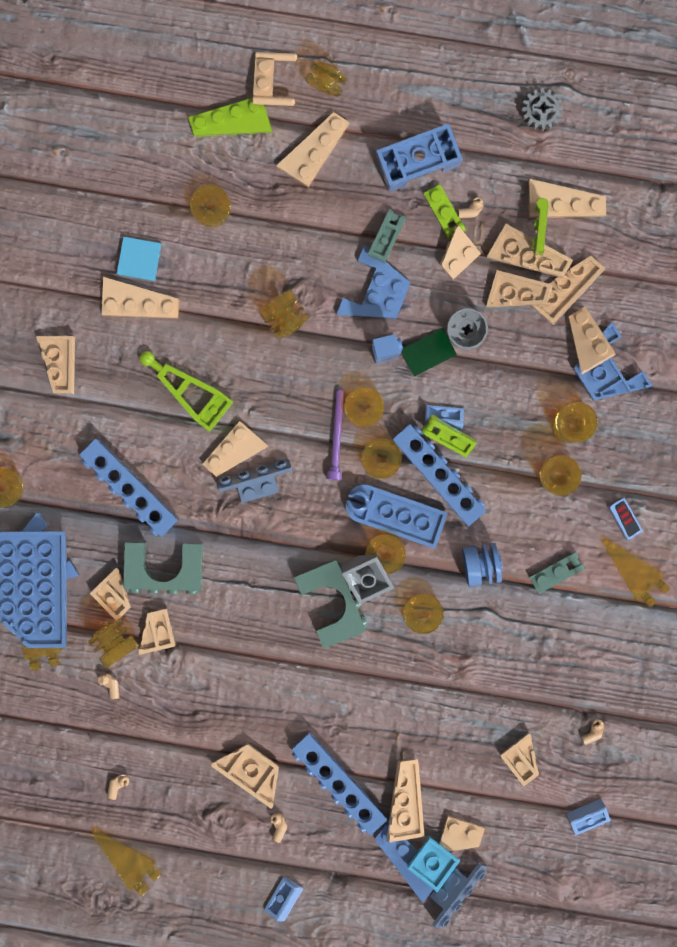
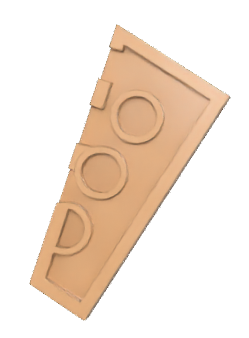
(314, 150)
(565, 201)
(516, 249)
(132, 301)

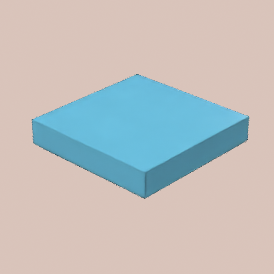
(139, 259)
(433, 864)

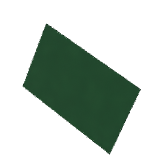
(428, 352)

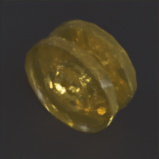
(325, 78)
(206, 195)
(356, 398)
(385, 448)
(13, 487)
(395, 548)
(426, 624)

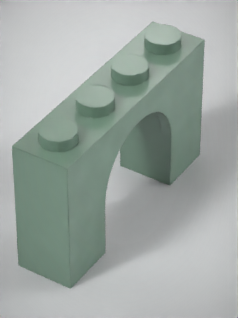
(137, 576)
(351, 622)

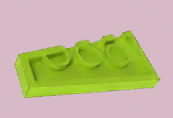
(232, 120)

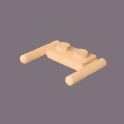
(265, 76)

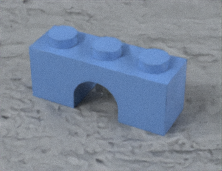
(386, 348)

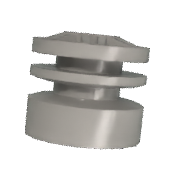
(476, 322)

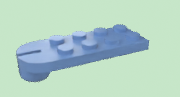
(396, 515)

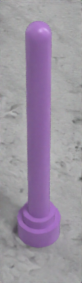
(334, 472)

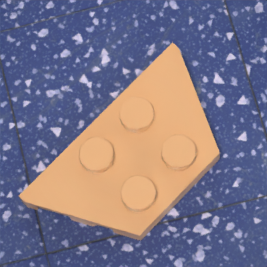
(251, 772)

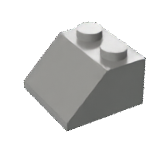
(366, 577)

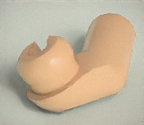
(115, 784)

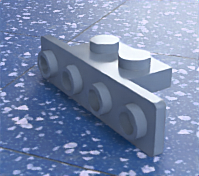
(255, 482)
(454, 891)

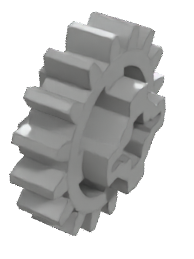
(533, 110)

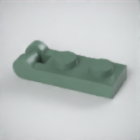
(386, 236)
(556, 573)

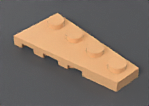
(569, 289)
(406, 805)

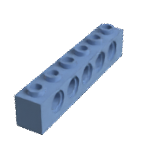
(98, 449)
(476, 507)
(365, 824)

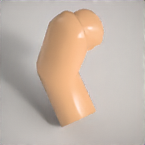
(473, 210)
(111, 683)
(595, 733)
(280, 825)

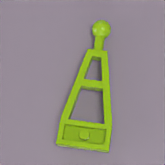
(211, 412)

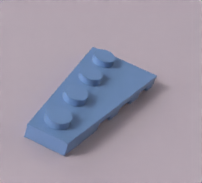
(400, 855)

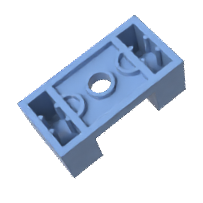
(398, 159)

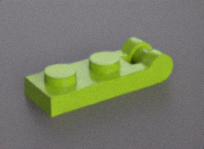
(443, 210)
(540, 225)
(449, 436)

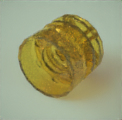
(284, 315)
(584, 426)
(566, 484)
(112, 643)

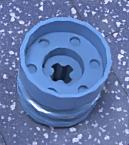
(482, 565)

